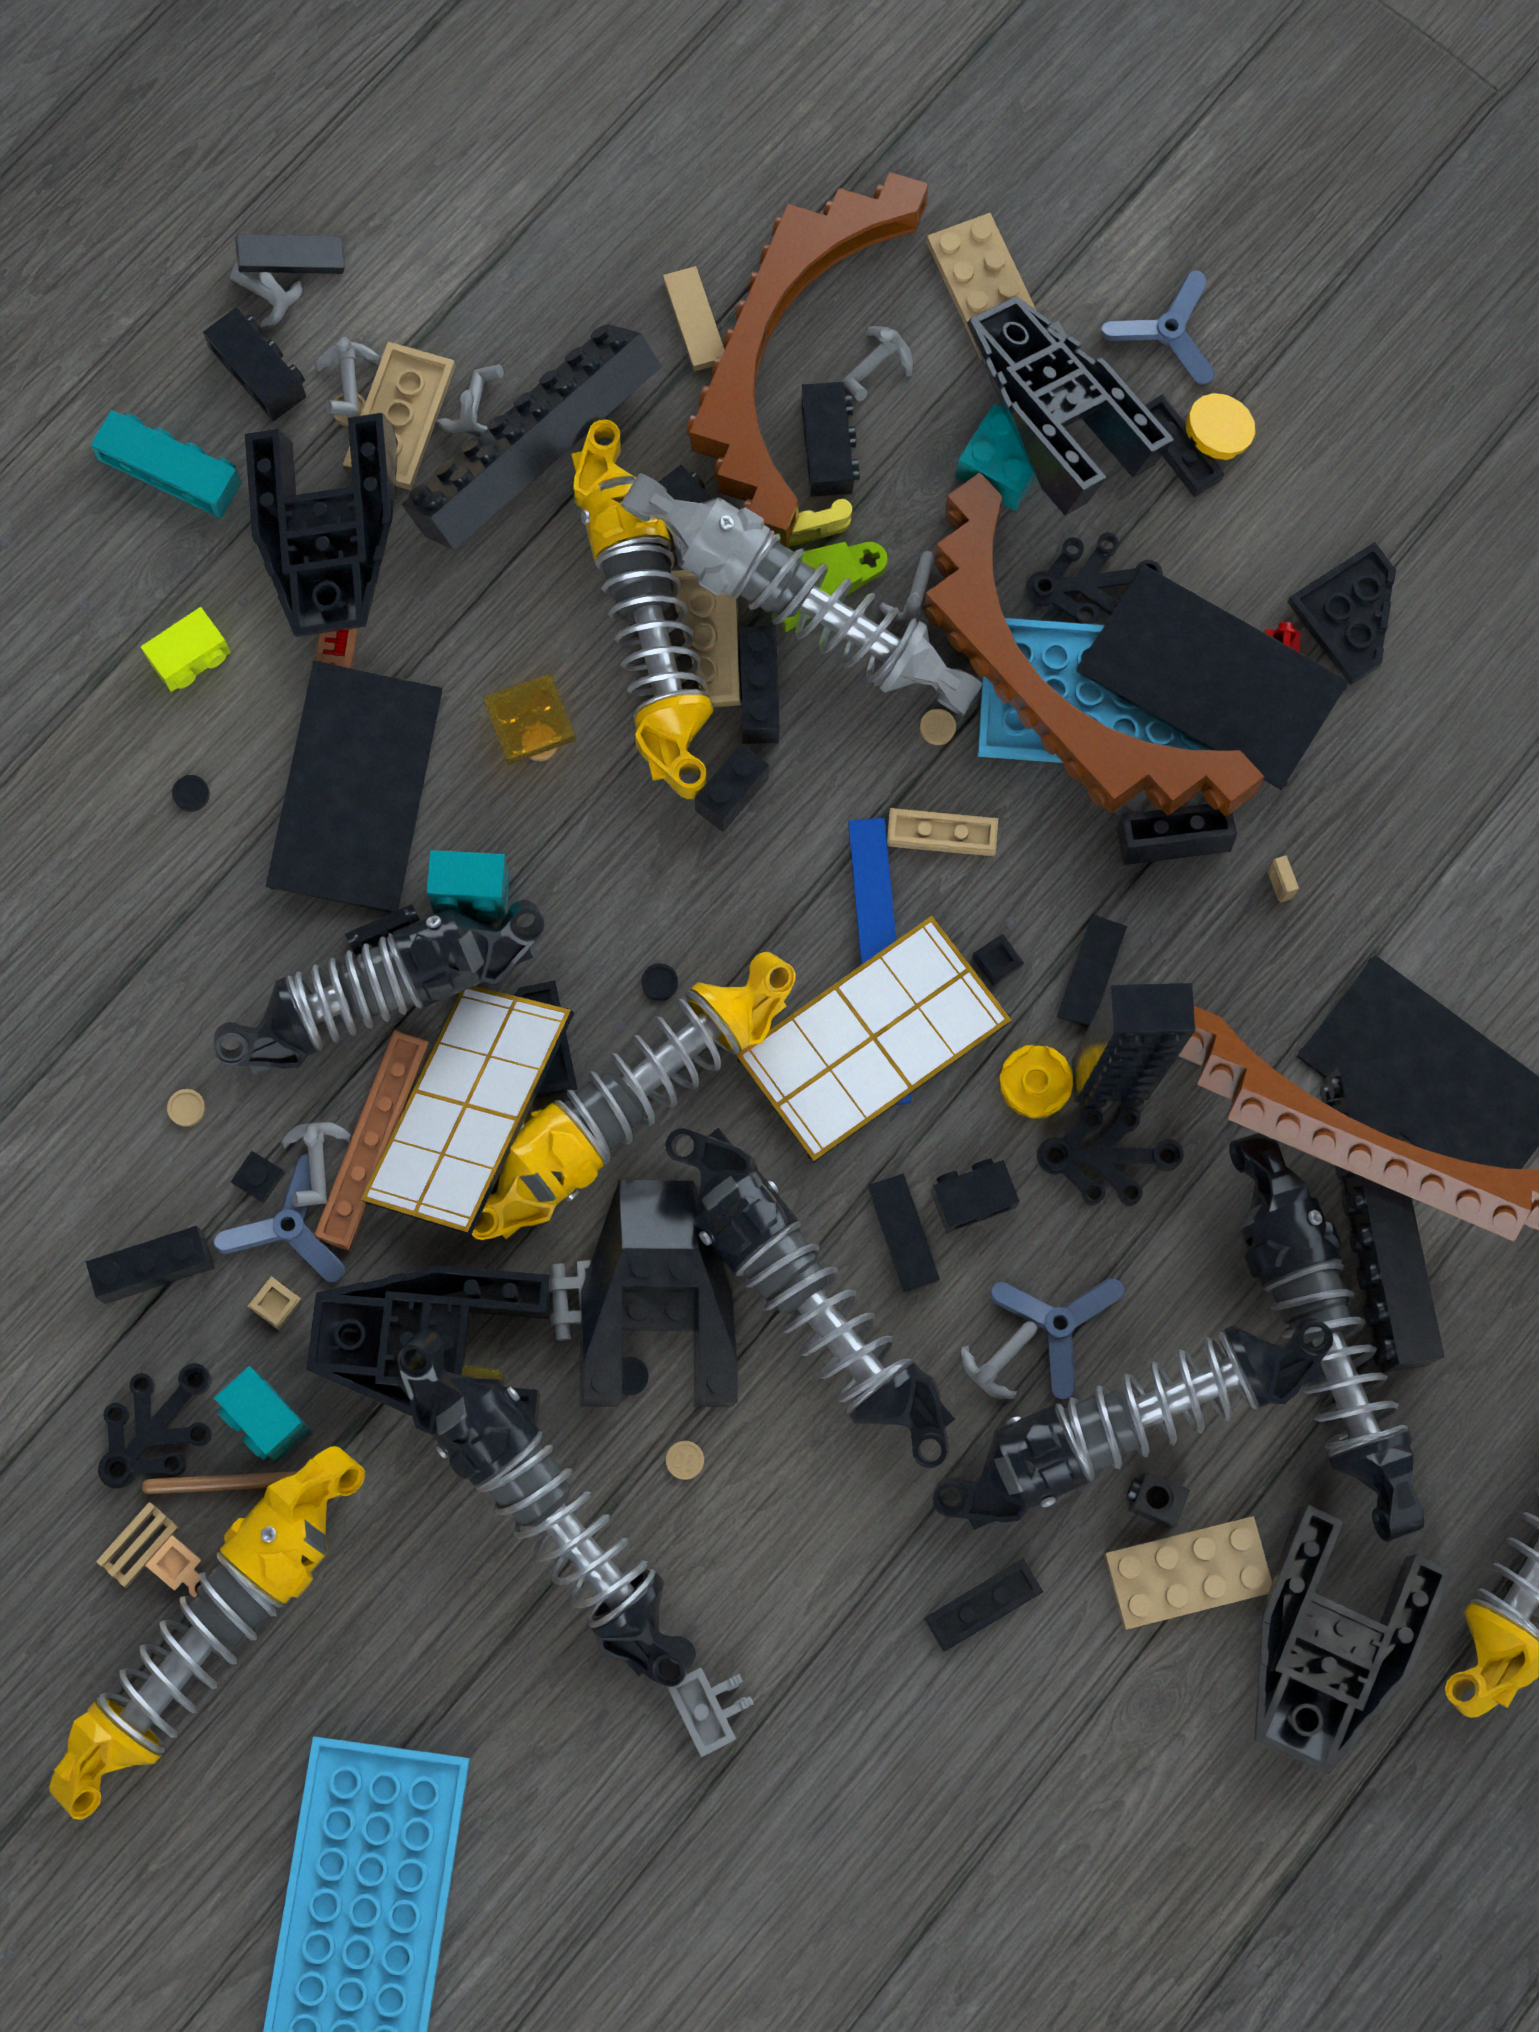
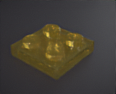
(529, 718)

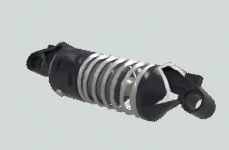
(410, 967)

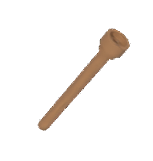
(213, 1483)

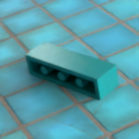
(166, 463)

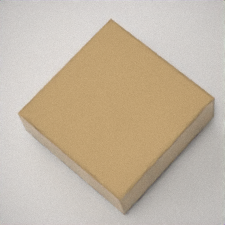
(1282, 879)
(275, 1303)

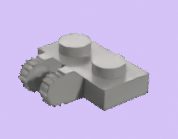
(702, 1711)

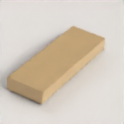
(694, 317)
(942, 832)

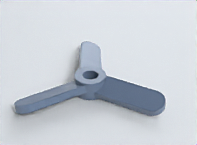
(1176, 318)
(272, 1230)
(1059, 1340)

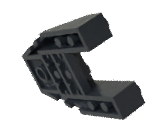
(1053, 383)
(325, 543)
(656, 1277)
(368, 1323)
(1326, 1665)

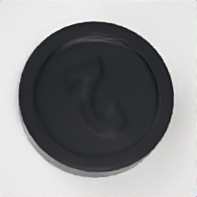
(190, 793)
(659, 982)
(634, 1376)

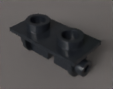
(380, 928)

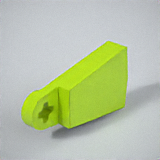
(842, 564)

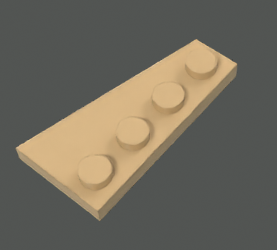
(715, 638)

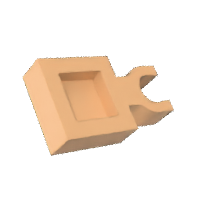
(175, 1564)

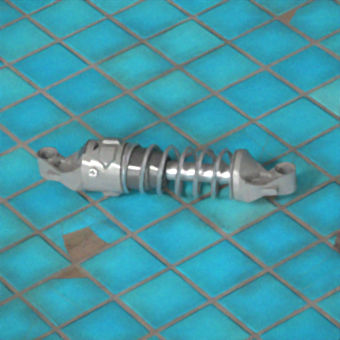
(740, 557)

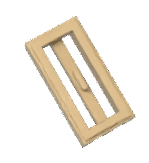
(127, 1534)

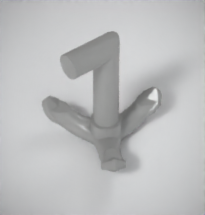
(269, 290)
(890, 342)
(346, 352)
(470, 402)
(914, 601)
(314, 1138)
(988, 1372)

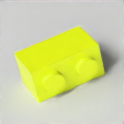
(186, 650)

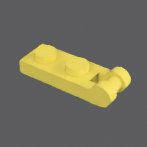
(822, 524)

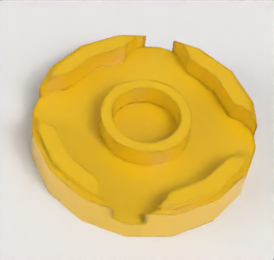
(1220, 426)
(1036, 1081)

